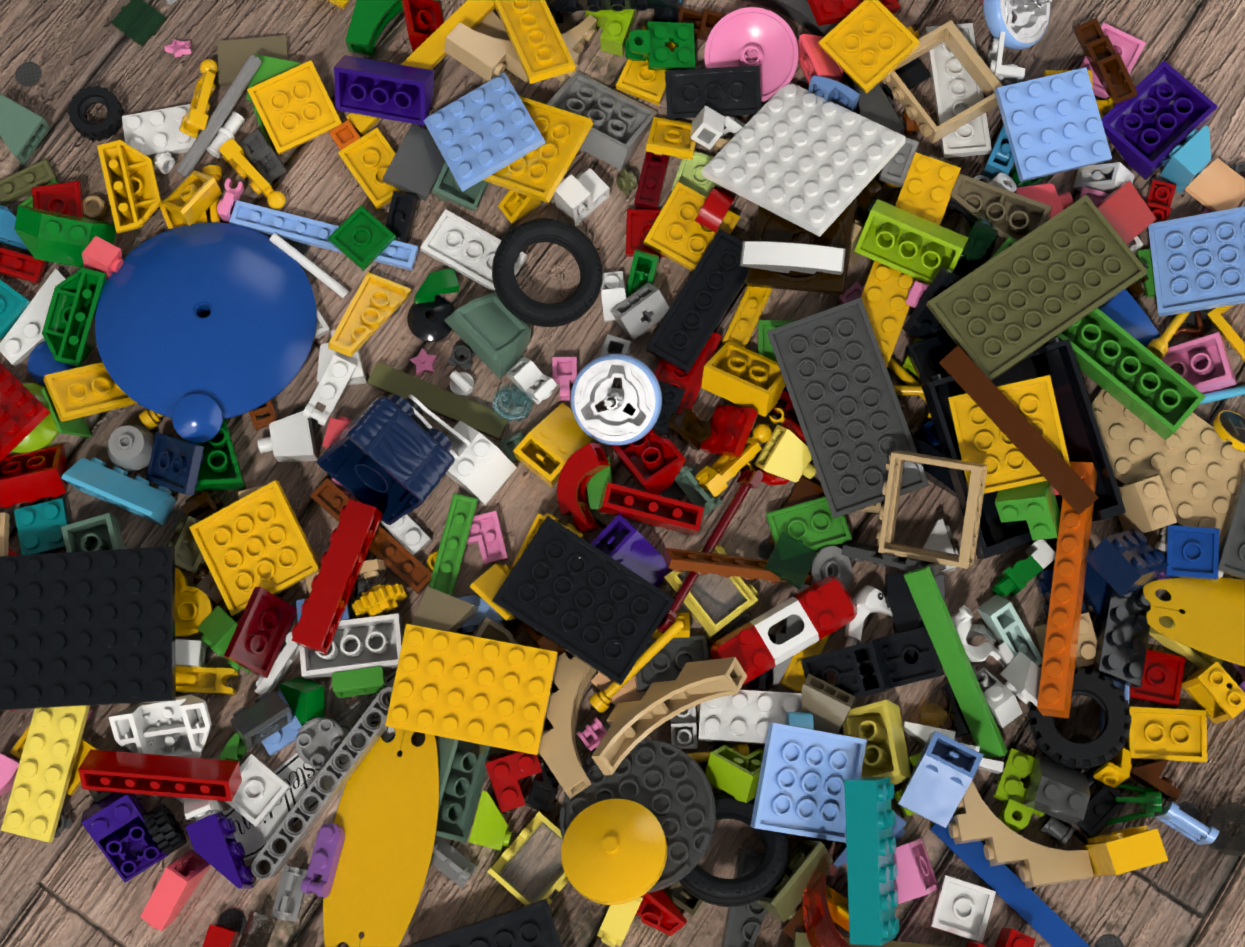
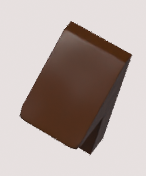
(1149, 775)

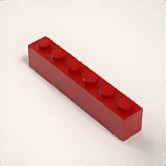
(337, 576)
(160, 775)

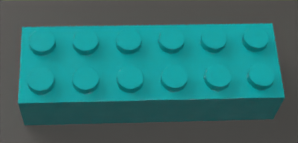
(870, 860)

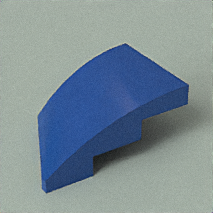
(1131, 318)

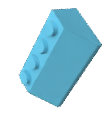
(121, 491)

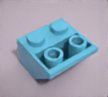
(1188, 159)

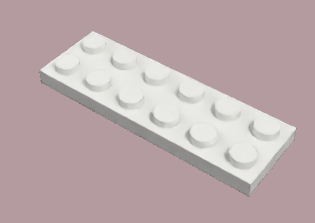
(953, 94)

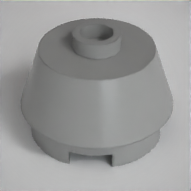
(130, 447)

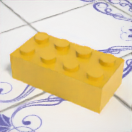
(1125, 850)

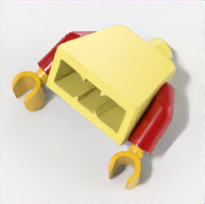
(785, 454)

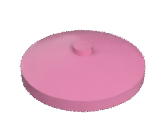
(751, 39)

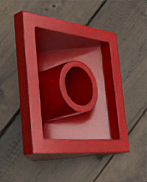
(421, 19)

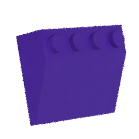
(1156, 119)

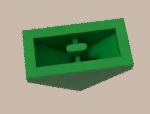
(642, 271)
(304, 698)

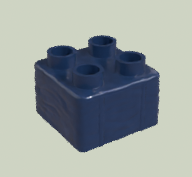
(388, 458)

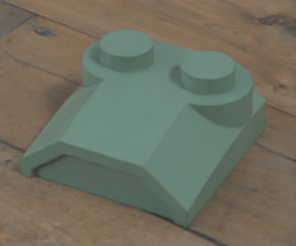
(447, 189)

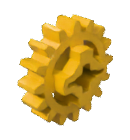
(379, 600)

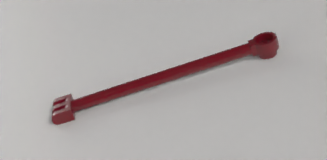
(747, 480)

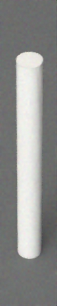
(310, 266)

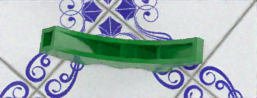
(369, 22)

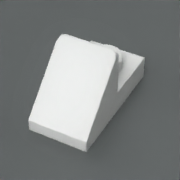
(612, 293)

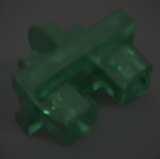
(979, 240)

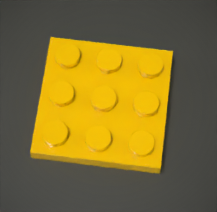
(869, 44)
(294, 107)
(678, 234)

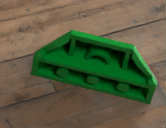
(59, 236)
(71, 316)

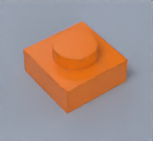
(344, 135)

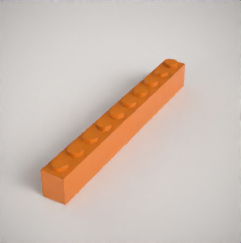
(1066, 603)

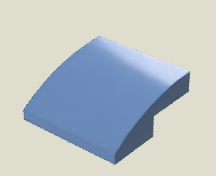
(834, 91)

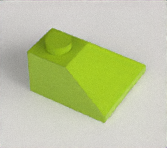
(490, 826)

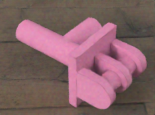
(592, 735)

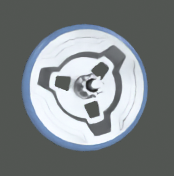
(1028, 25)
(638, 388)

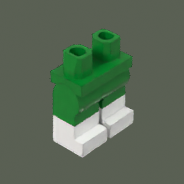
(1016, 577)

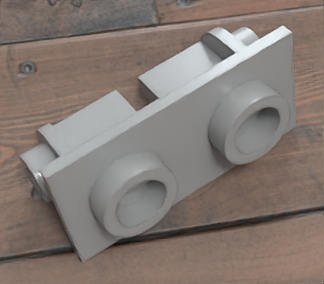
(452, 862)
(289, 894)

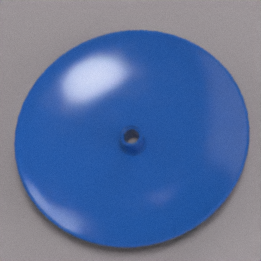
(236, 355)

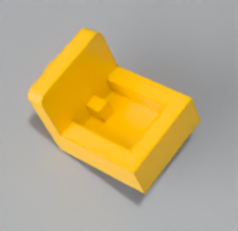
(1115, 770)

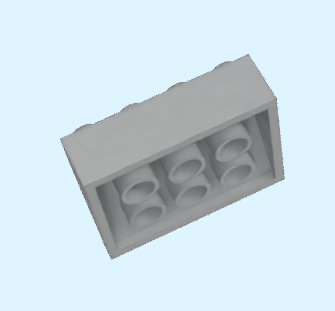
(616, 119)

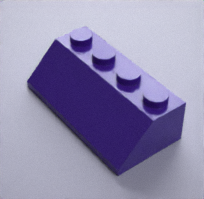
(383, 89)

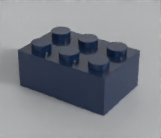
(1127, 561)

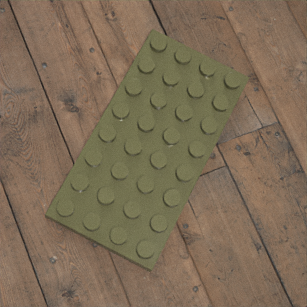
(1037, 288)

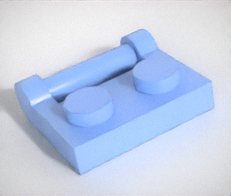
(1187, 825)

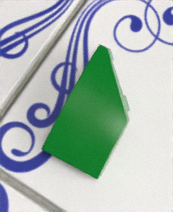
(435, 284)

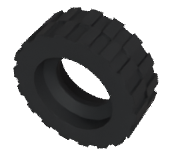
(83, 100)

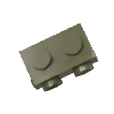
(186, 549)

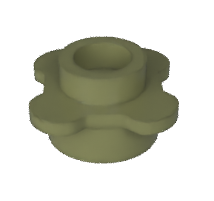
(626, 181)

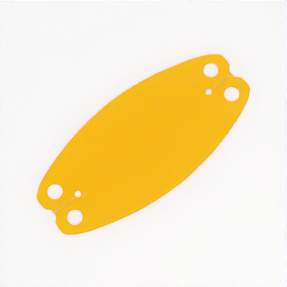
(1211, 618)
(387, 844)

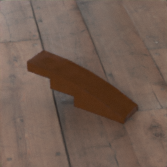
(702, 22)
(1105, 62)

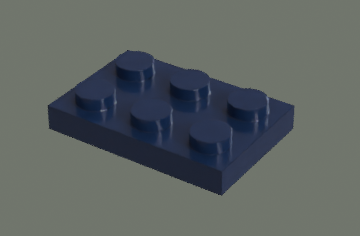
(175, 463)

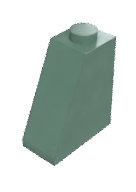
(20, 129)

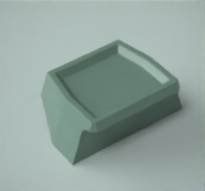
(491, 332)

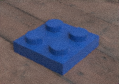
(1192, 552)

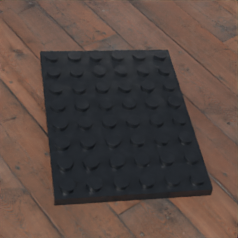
(87, 628)

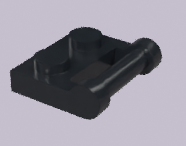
(1100, 806)

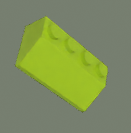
(909, 242)

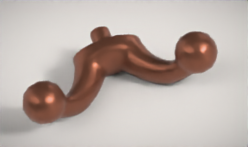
(1193, 331)

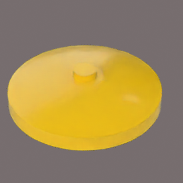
(614, 851)

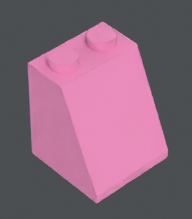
(914, 871)

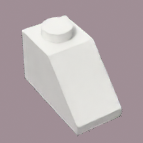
(1103, 177)

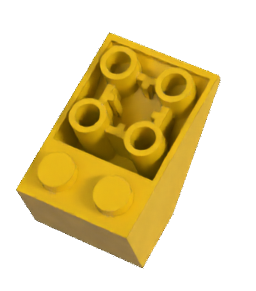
(551, 444)

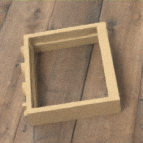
(969, 60)
(889, 510)

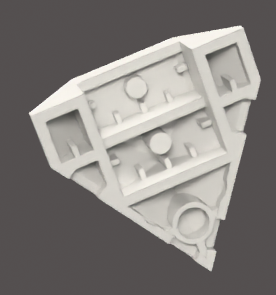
(164, 727)

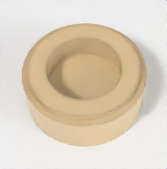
(94, 207)

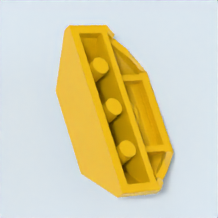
(129, 185)

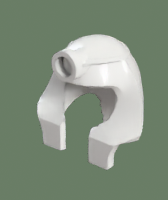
(962, 623)

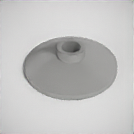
(831, 562)

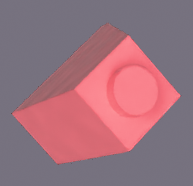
(174, 890)

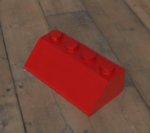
(32, 475)

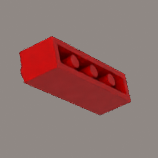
(651, 509)

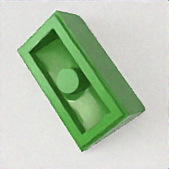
(358, 682)

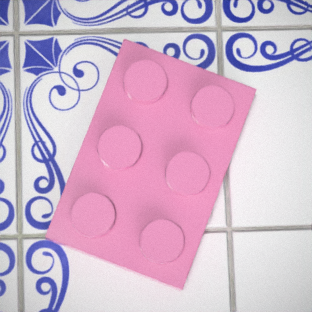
(1128, 48)

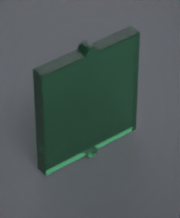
(139, 21)
(791, 560)

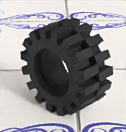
(165, 829)

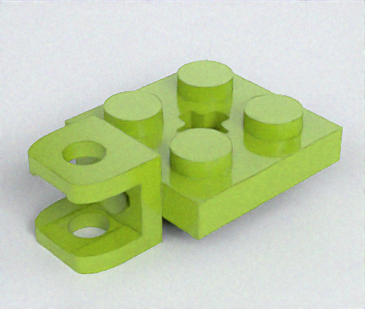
(1013, 793)

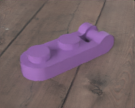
(324, 860)

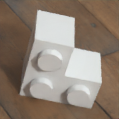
(580, 195)

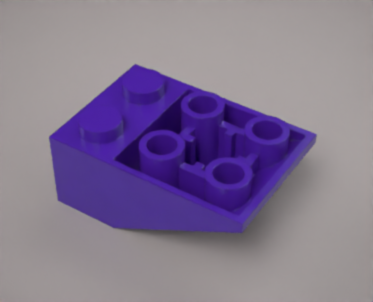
(632, 550)
(121, 834)
(216, 843)

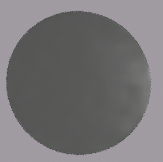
(670, 788)

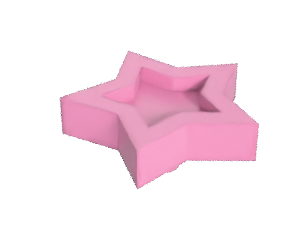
(178, 48)
(423, 362)

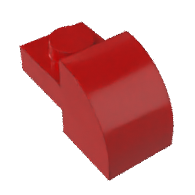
(715, 208)

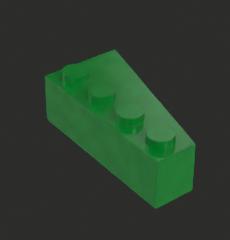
(220, 464)

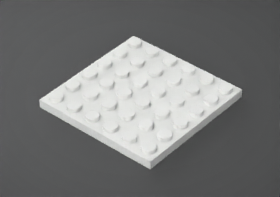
(803, 158)

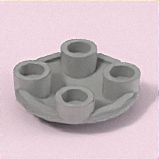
(318, 741)

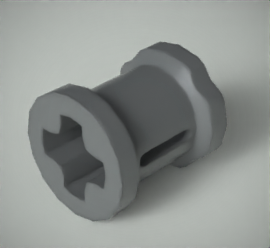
(1057, 830)

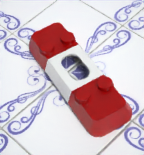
(821, 607)

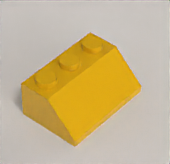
(744, 378)

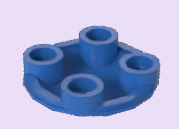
(43, 363)
(197, 418)

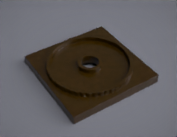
(777, 229)

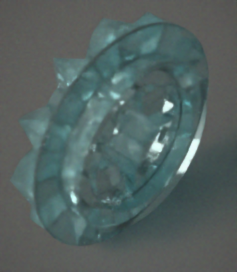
(503, 399)

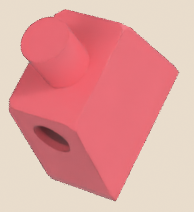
(1048, 195)

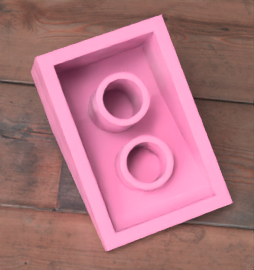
(1202, 363)

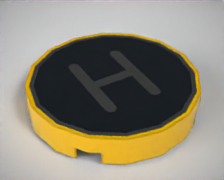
(1231, 427)

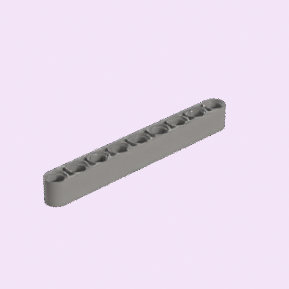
(318, 790)

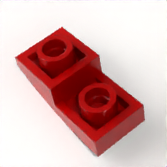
(1160, 199)

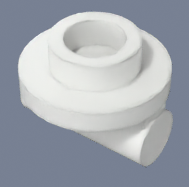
(461, 383)

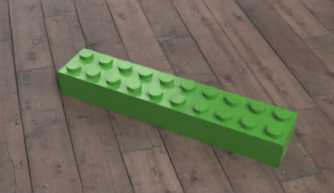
(1129, 371)

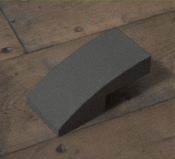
(263, 156)

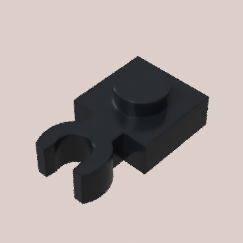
(542, 793)

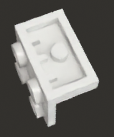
(1006, 74)

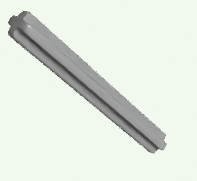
(219, 115)

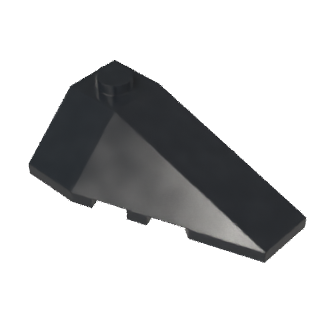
(903, 606)

